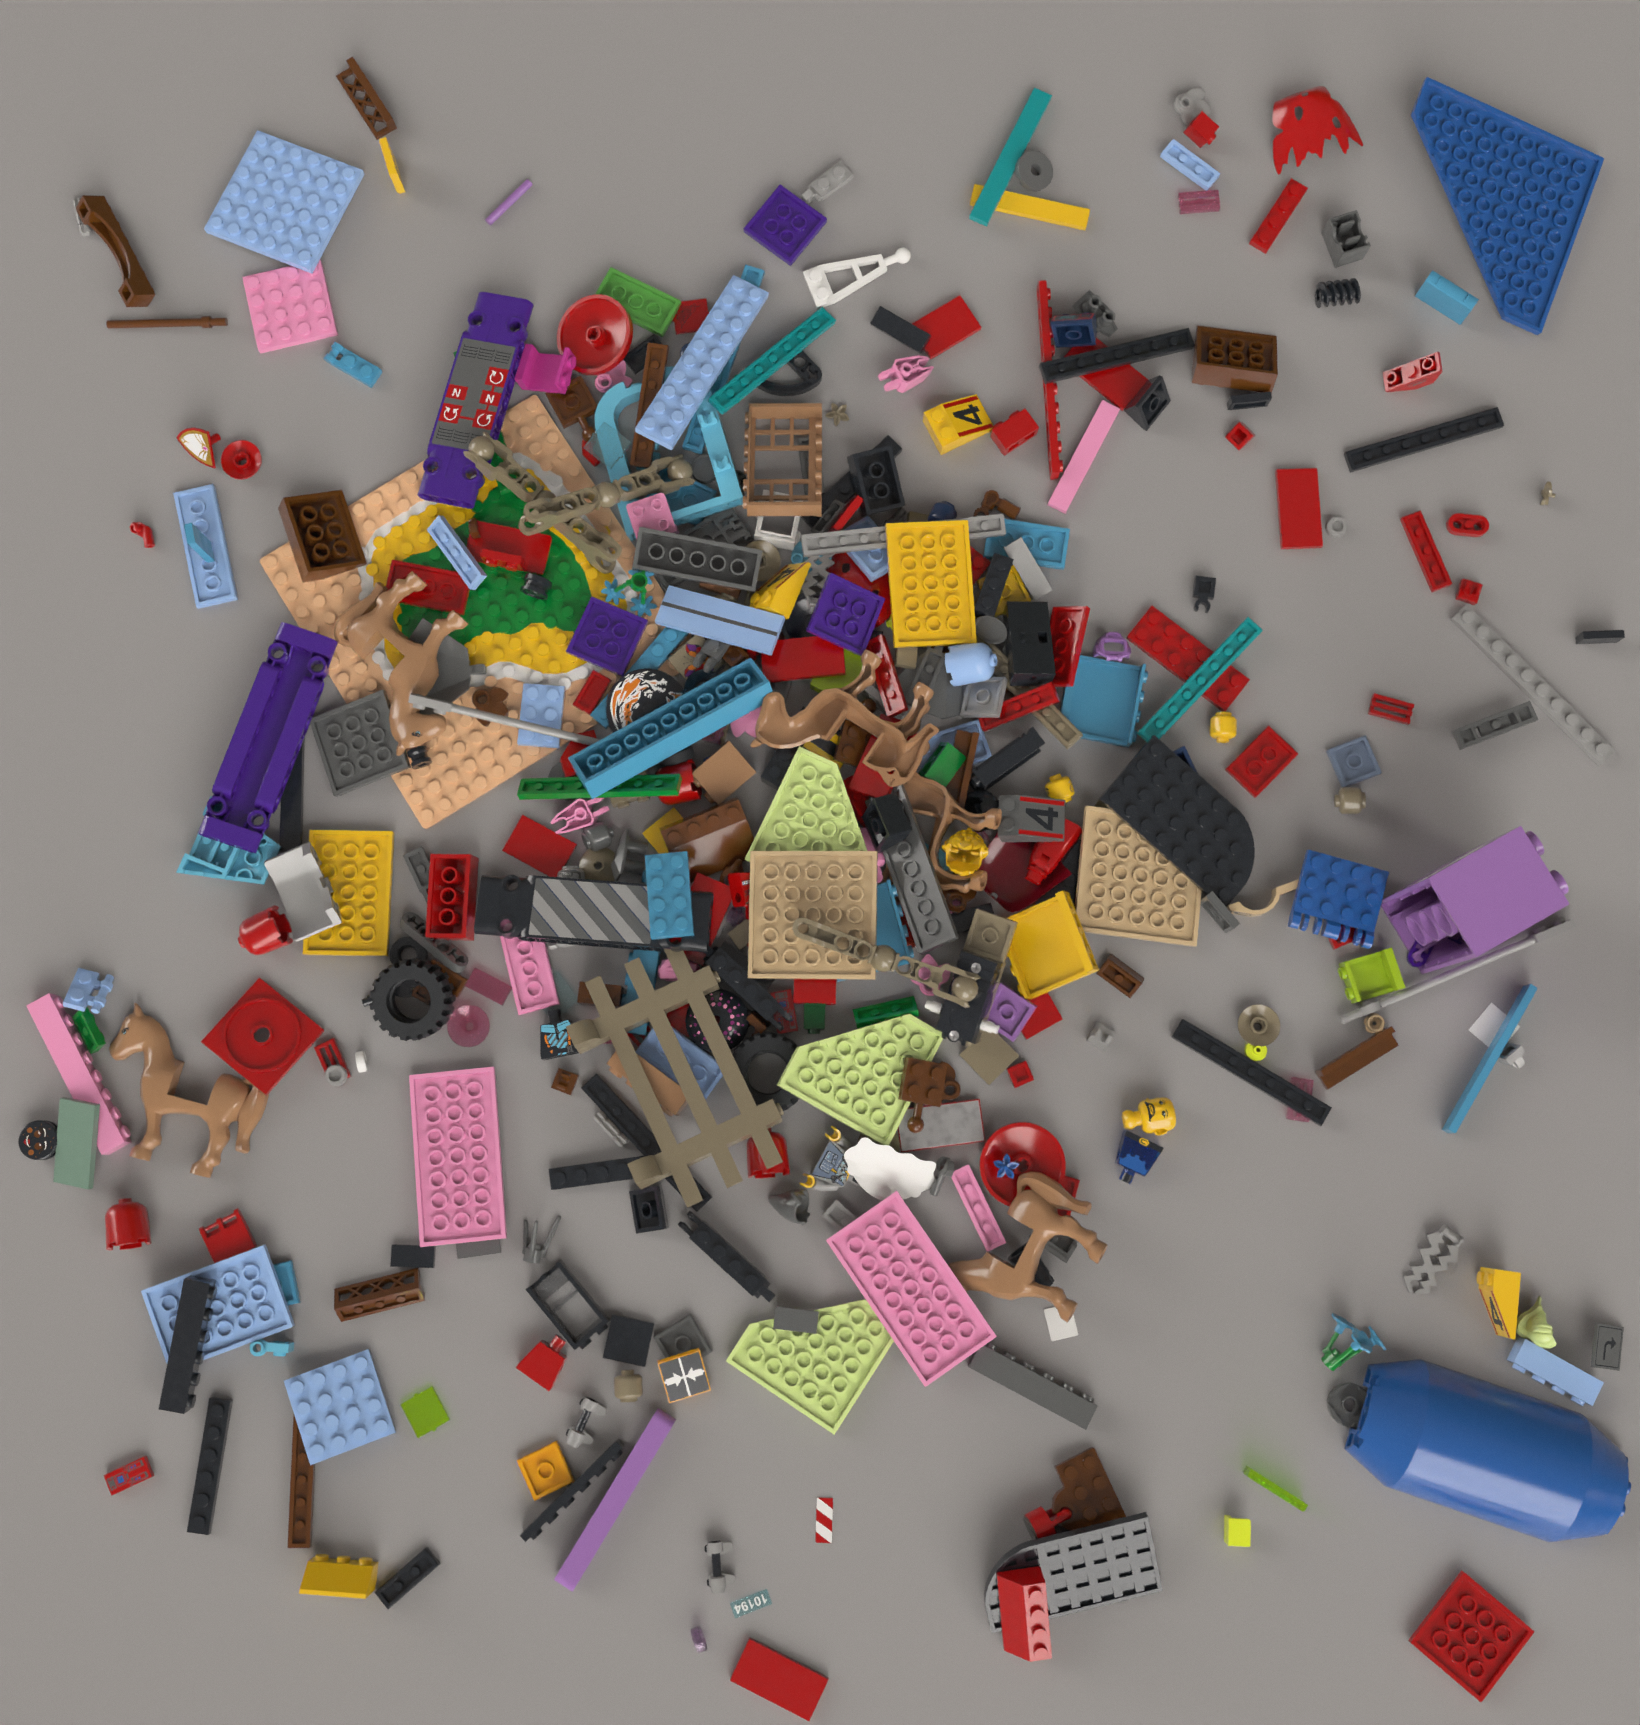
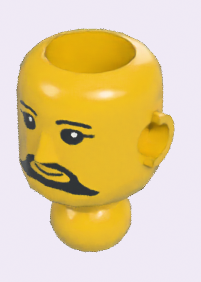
(1152, 1116)

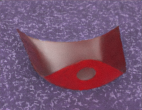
(1007, 872)

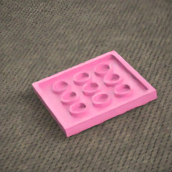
(289, 307)

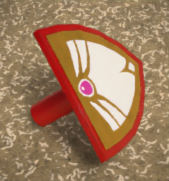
(199, 444)

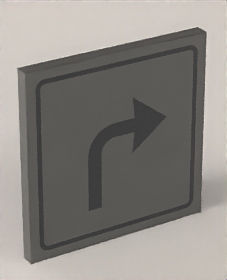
(1607, 1346)

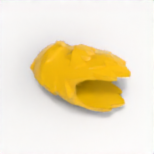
(965, 852)

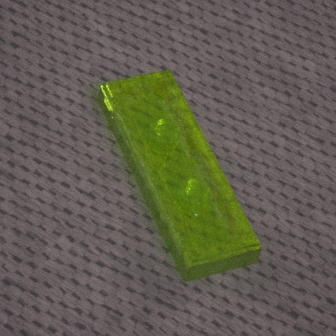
(1274, 1488)

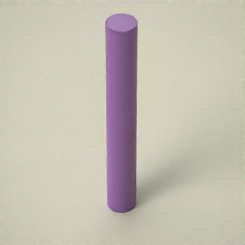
(508, 202)

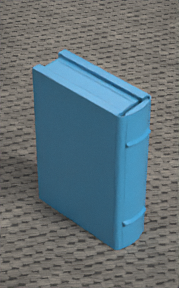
(1446, 297)

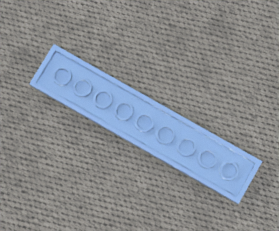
(701, 362)

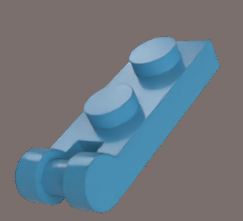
(353, 365)

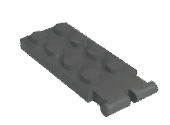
(716, 529)

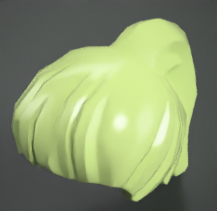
(1533, 1326)

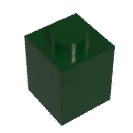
(814, 1017)

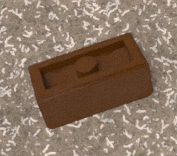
(1120, 976)

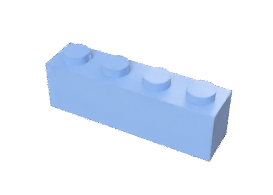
(1555, 1371)

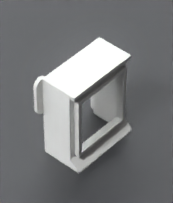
(778, 540)

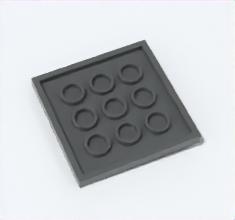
(358, 743)

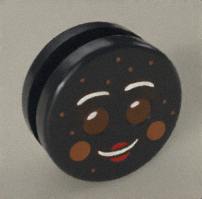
(38, 1140)

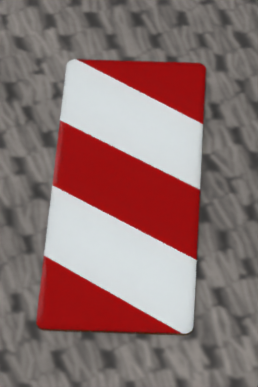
(824, 1517)

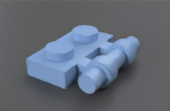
(82, 988)

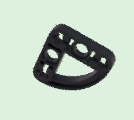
(799, 388)

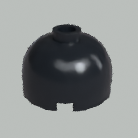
(981, 802)

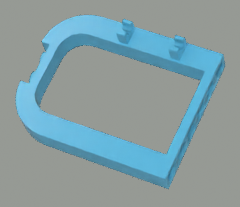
(717, 446)

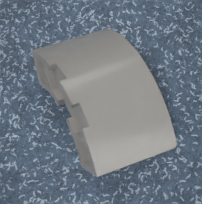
(304, 891)

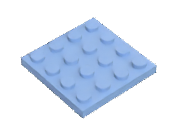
(339, 1406)

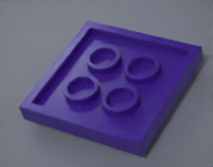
(785, 225)
(845, 614)
(607, 636)

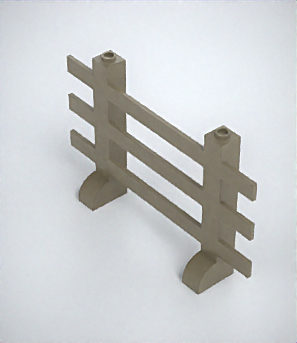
(714, 1138)

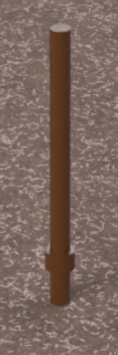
(204, 321)

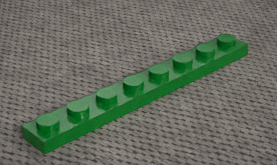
(573, 788)

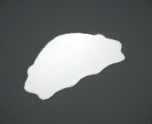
(884, 1170)

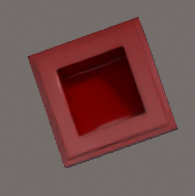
(1240, 435)

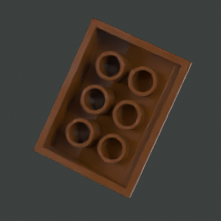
(1235, 359)
(321, 534)
(711, 837)

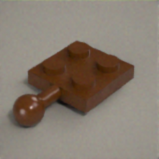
(574, 406)
(853, 739)
(921, 1084)

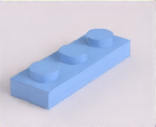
(1190, 165)

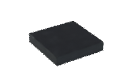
(628, 1340)

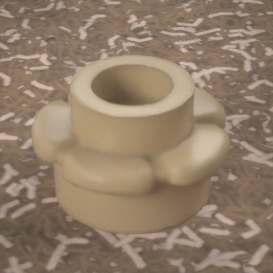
(1374, 1017)

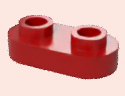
(1466, 525)

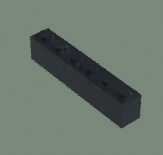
(187, 1344)

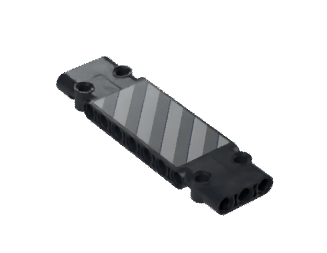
(581, 913)

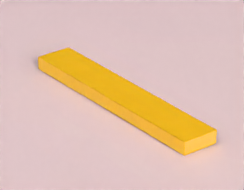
(1038, 209)

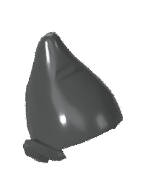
(792, 1205)

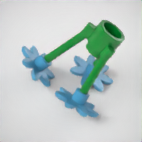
(637, 583)

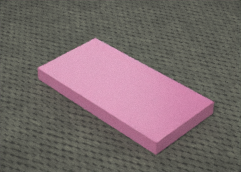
(530, 975)

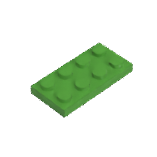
(644, 303)

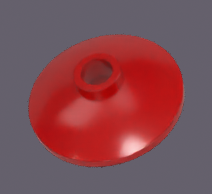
(239, 451)

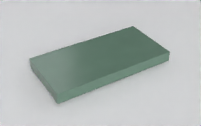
(76, 1143)

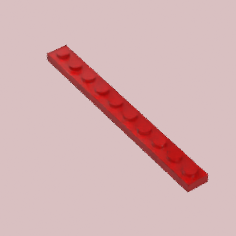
(1050, 389)

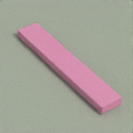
(1083, 456)

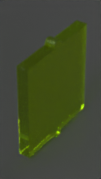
(425, 1412)

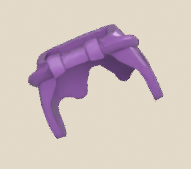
(1111, 655)

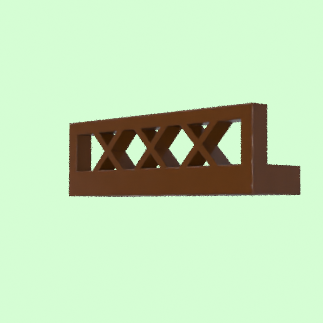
(370, 94)
(965, 743)
(1357, 1058)
(378, 1299)

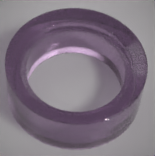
(698, 1639)

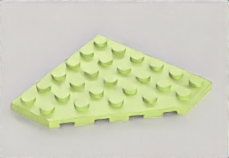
(810, 811)
(861, 1073)
(816, 1371)

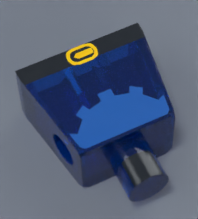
(1135, 1156)

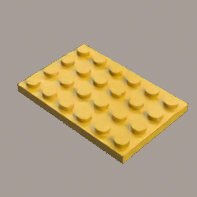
(930, 583)
(361, 878)

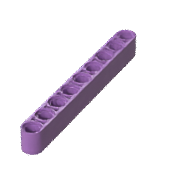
(615, 1499)

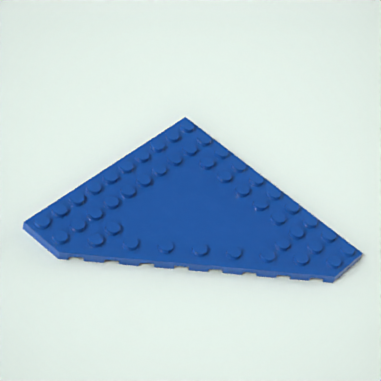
(1512, 193)

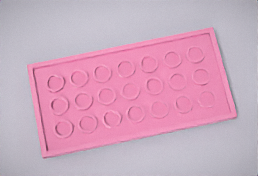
(457, 1156)
(911, 1288)

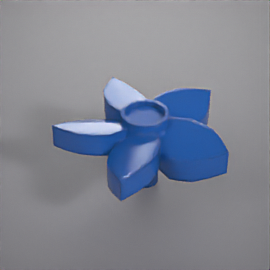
(1005, 1167)

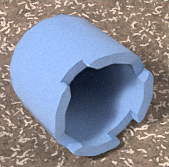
(970, 663)

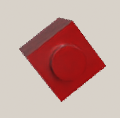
(1201, 130)

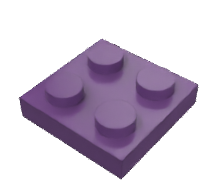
(1010, 1011)

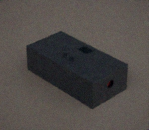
(1029, 643)

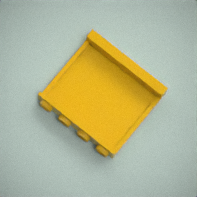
(1049, 947)

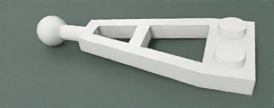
(820, 287)

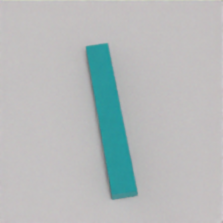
(1012, 151)
(771, 361)
(1201, 680)

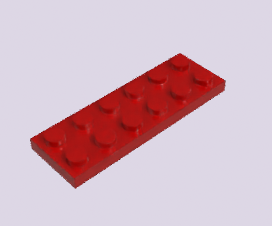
(1183, 655)

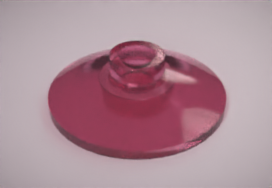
(458, 1021)

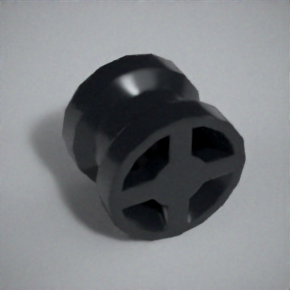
(419, 757)

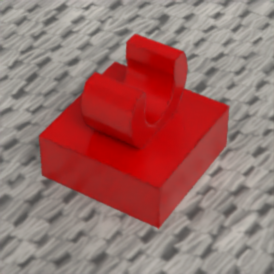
(1469, 591)

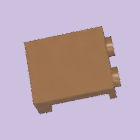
(722, 773)

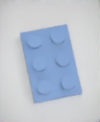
(871, 562)
(544, 707)

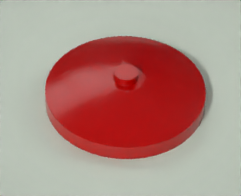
(596, 333)
(1030, 1147)

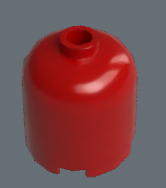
(688, 791)
(265, 931)
(755, 1164)
(127, 1225)

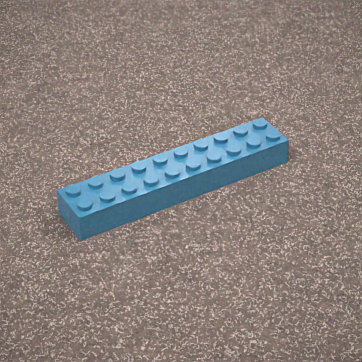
(670, 728)

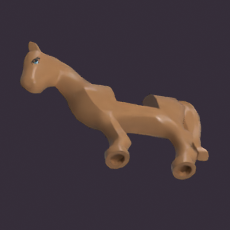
(368, 624)
(833, 706)
(935, 801)
(228, 1101)
(1039, 1212)

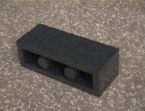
(993, 586)

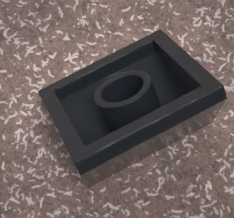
(1149, 402)
(648, 1209)

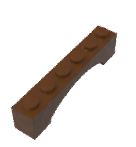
(99, 216)

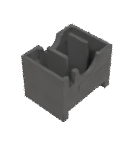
(1345, 239)

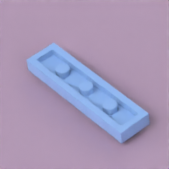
(456, 552)

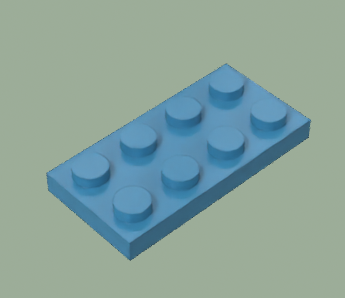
(1044, 542)
(669, 895)

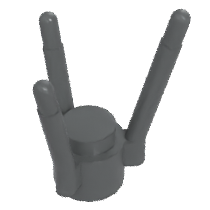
(532, 1251)

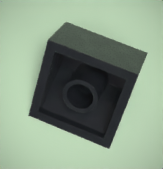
(886, 822)

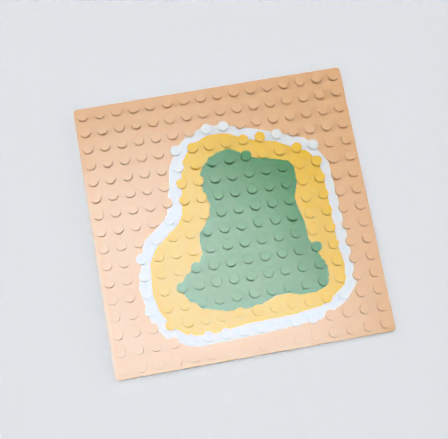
(506, 630)

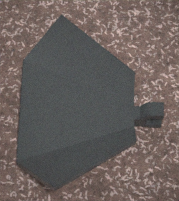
(453, 667)
(932, 672)

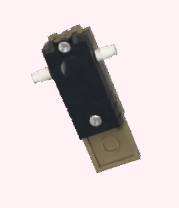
(986, 956)

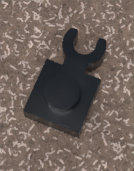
(1203, 590)

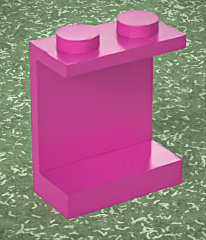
(545, 371)

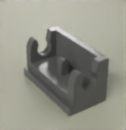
(1061, 1246)

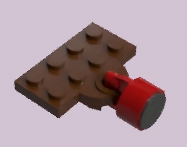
(1081, 1502)

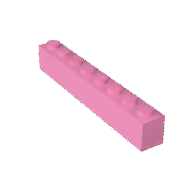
(77, 1070)

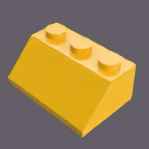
(339, 1576)

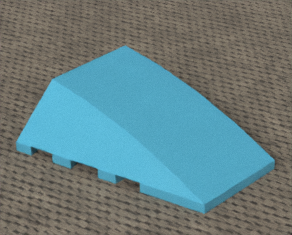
(227, 862)

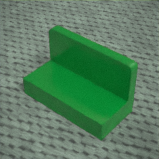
(943, 764)

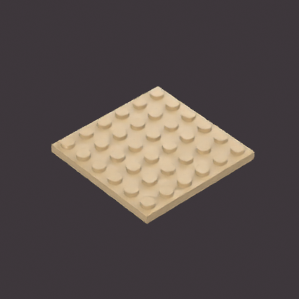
(818, 886)
(1130, 886)

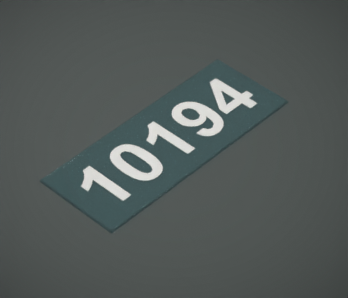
(751, 1603)

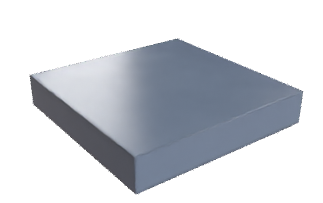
(1353, 761)

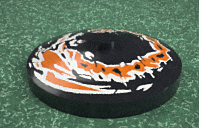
(638, 695)

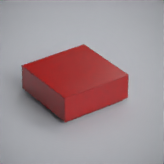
(1020, 1074)

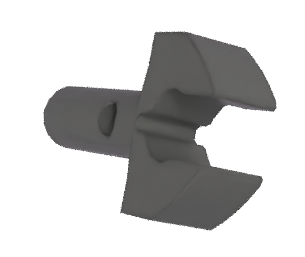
(945, 1168)

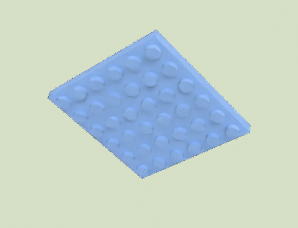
(284, 201)

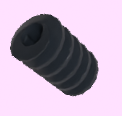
(1336, 291)

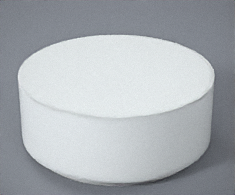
(361, 1061)

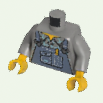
(831, 1168)

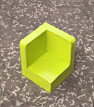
(1237, 1531)

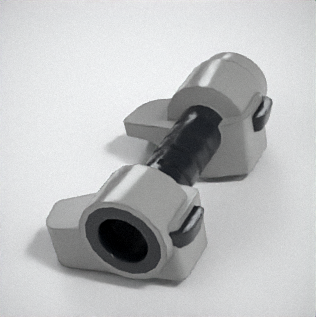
(577, 1433)
(717, 1579)

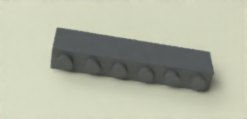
(1033, 1386)

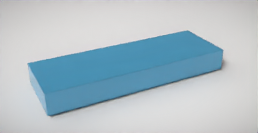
(199, 542)

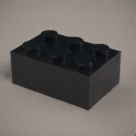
(876, 480)

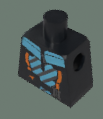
(555, 1038)

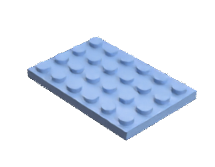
(244, 1310)

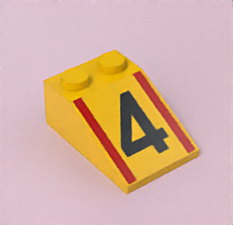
(956, 423)
(781, 590)
(1501, 1298)

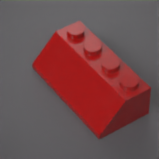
(452, 897)
(1024, 1613)

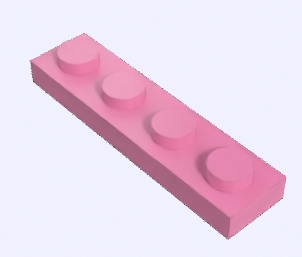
(977, 1208)

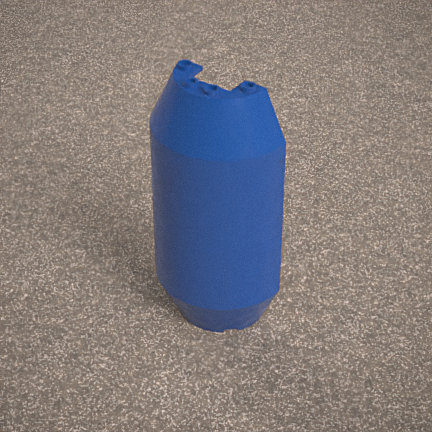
(1489, 1452)

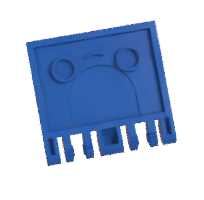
(1340, 895)

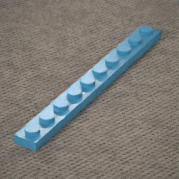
(694, 438)

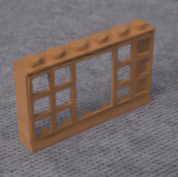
(790, 411)

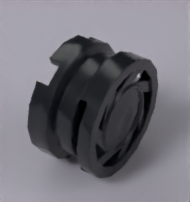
(536, 586)

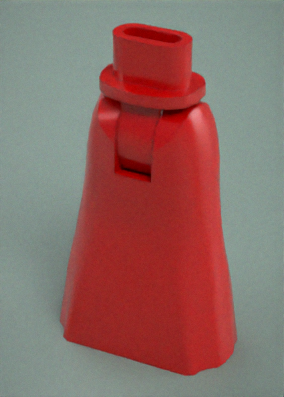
(1047, 855)

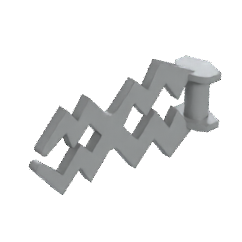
(817, 570)
(1427, 1267)

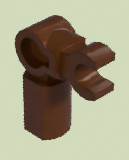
(992, 500)

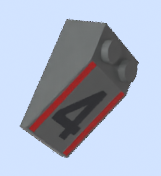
(1031, 819)

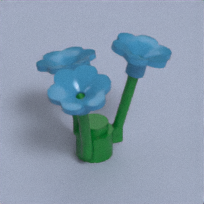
(1334, 1358)

